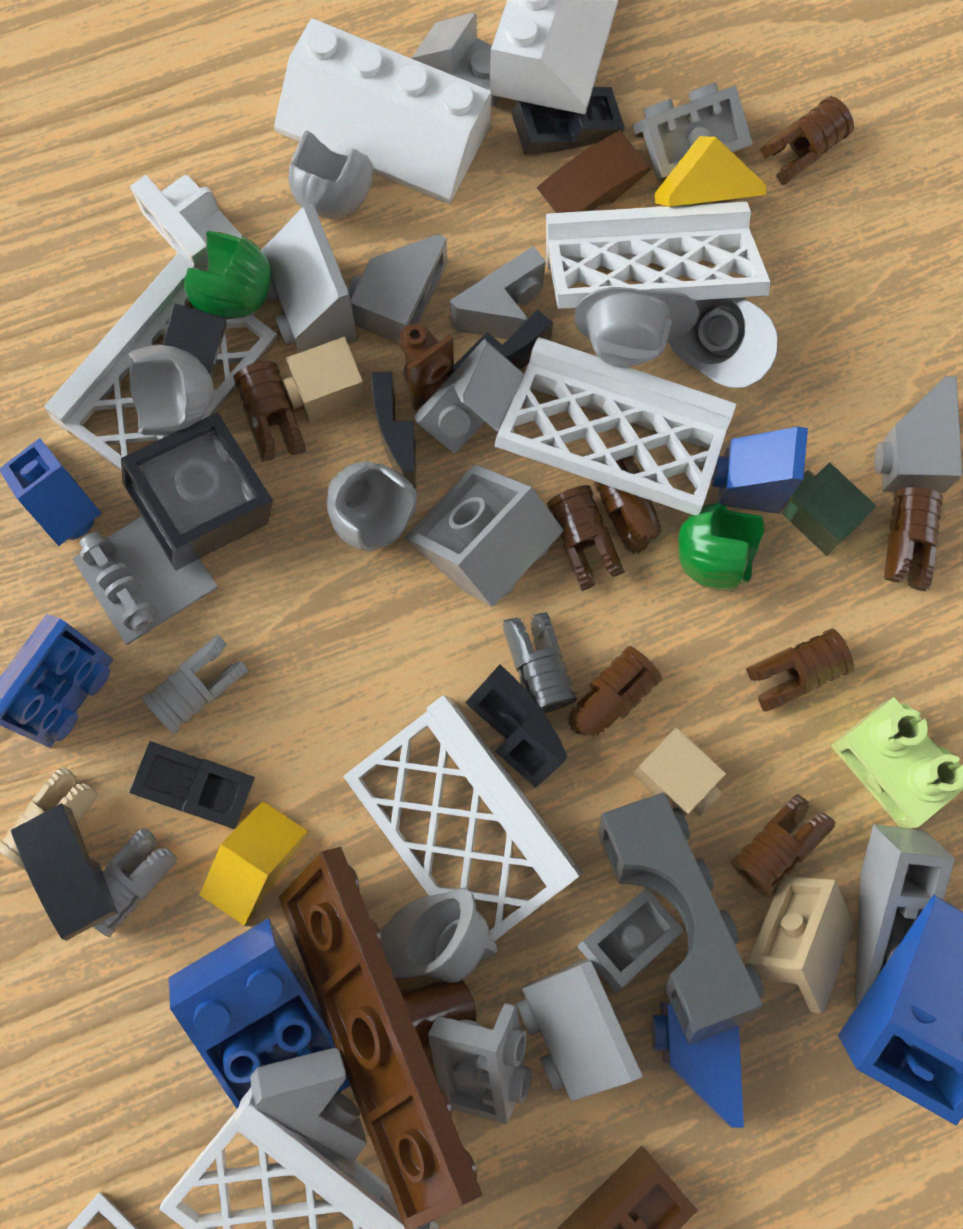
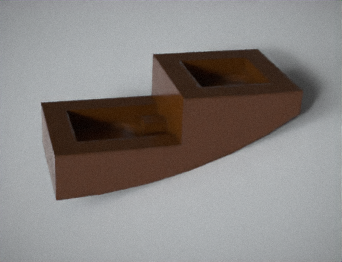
(595, 175)

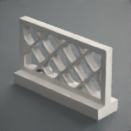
(658, 235)
(110, 363)
(626, 399)
(498, 792)
(342, 1183)

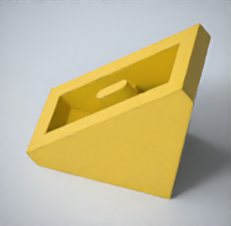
(708, 175)
(251, 862)

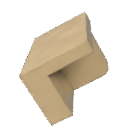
(804, 938)

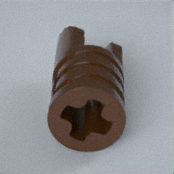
(811, 136)
(267, 406)
(631, 514)
(584, 529)
(913, 537)
(808, 666)
(614, 692)
(775, 851)

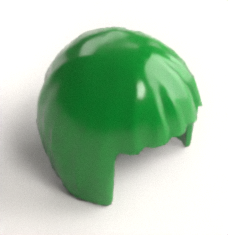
(235, 278)
(720, 546)

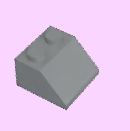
(308, 284)
(486, 533)
(579, 1031)

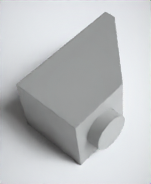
(398, 287)
(924, 444)

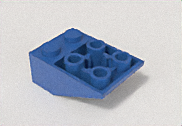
(50, 681)
(248, 1008)
(912, 1015)

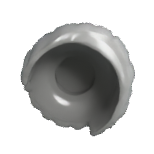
(327, 179)
(168, 389)
(370, 505)

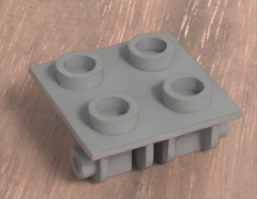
(138, 580)

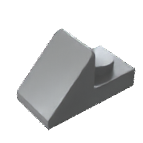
(457, 51)
(492, 301)
(472, 395)
(630, 939)
(306, 1098)

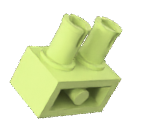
(901, 763)

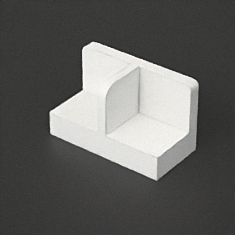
(183, 216)

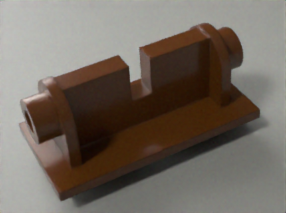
(427, 362)

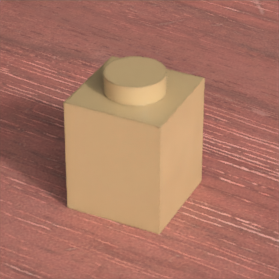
(325, 380)
(682, 774)

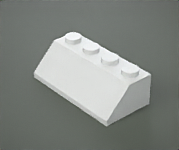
(550, 51)
(397, 111)

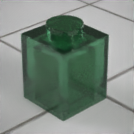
(827, 508)

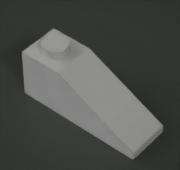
(895, 885)

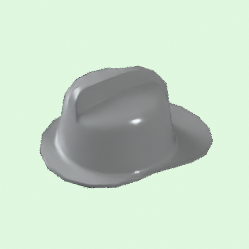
(634, 324)
(730, 342)
(437, 937)

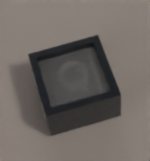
(196, 490)

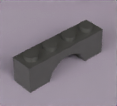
(712, 984)

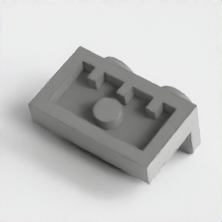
(673, 130)
(481, 1066)

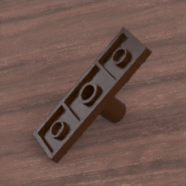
(383, 1040)

